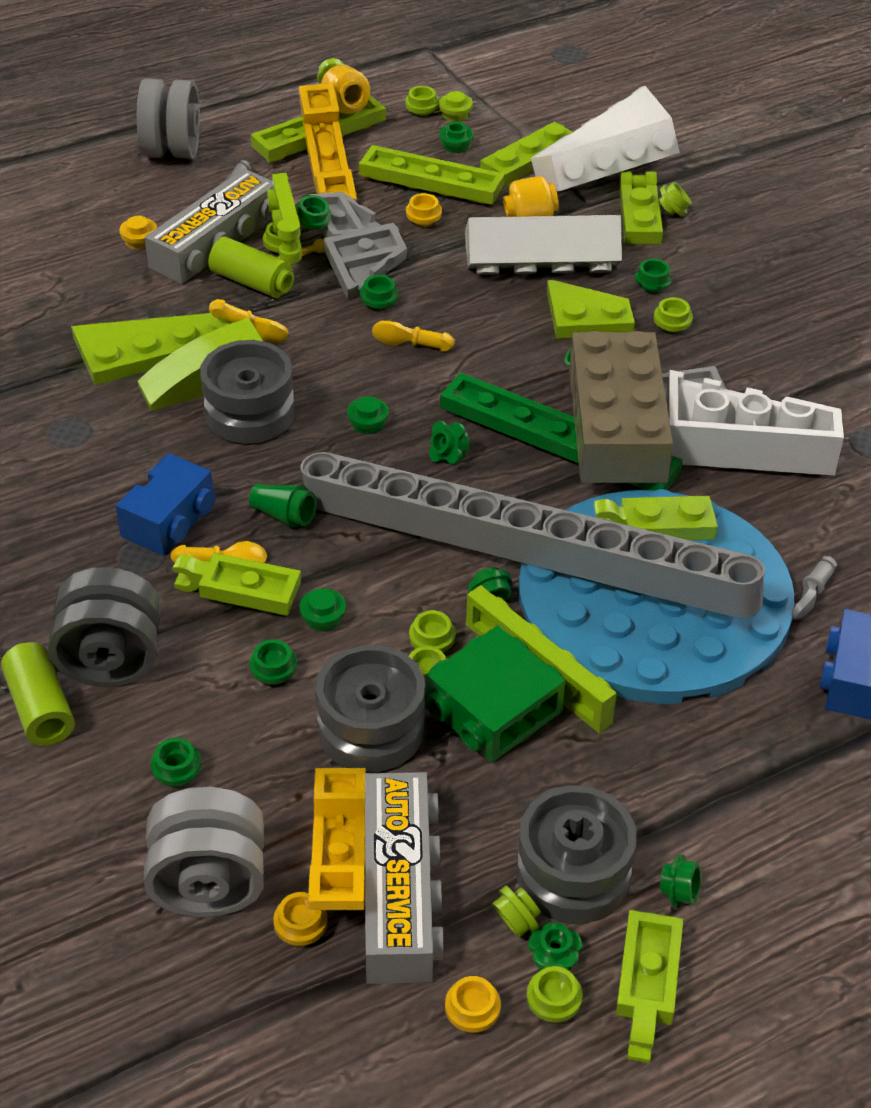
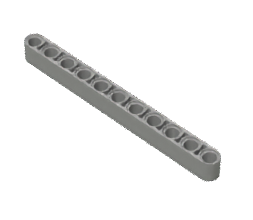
(538, 535)

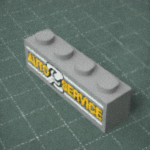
(230, 210)
(398, 879)

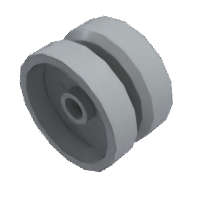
(168, 118)
(204, 852)

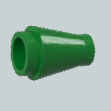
(286, 503)

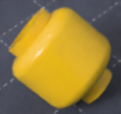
(350, 88)
(531, 198)

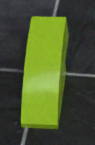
(179, 374)

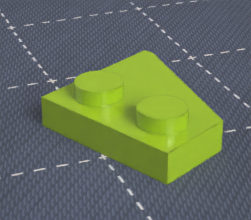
(587, 310)

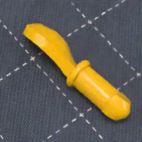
(268, 329)
(394, 334)
(244, 550)

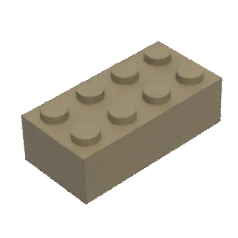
(619, 408)

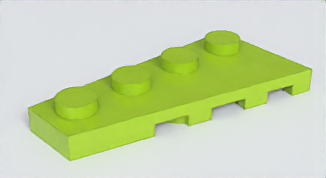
(136, 346)

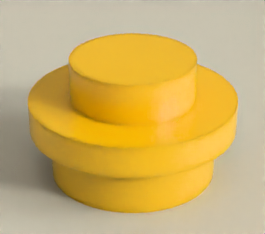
(423, 209)
(135, 230)
(296, 923)
(472, 1004)

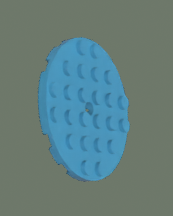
(658, 646)

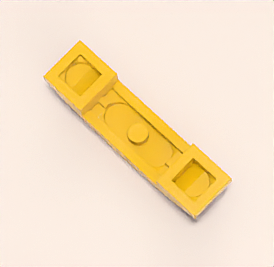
(325, 140)
(338, 840)

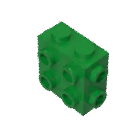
(494, 693)

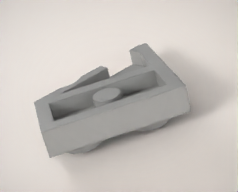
(346, 215)
(364, 254)

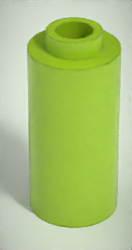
(251, 267)
(37, 694)

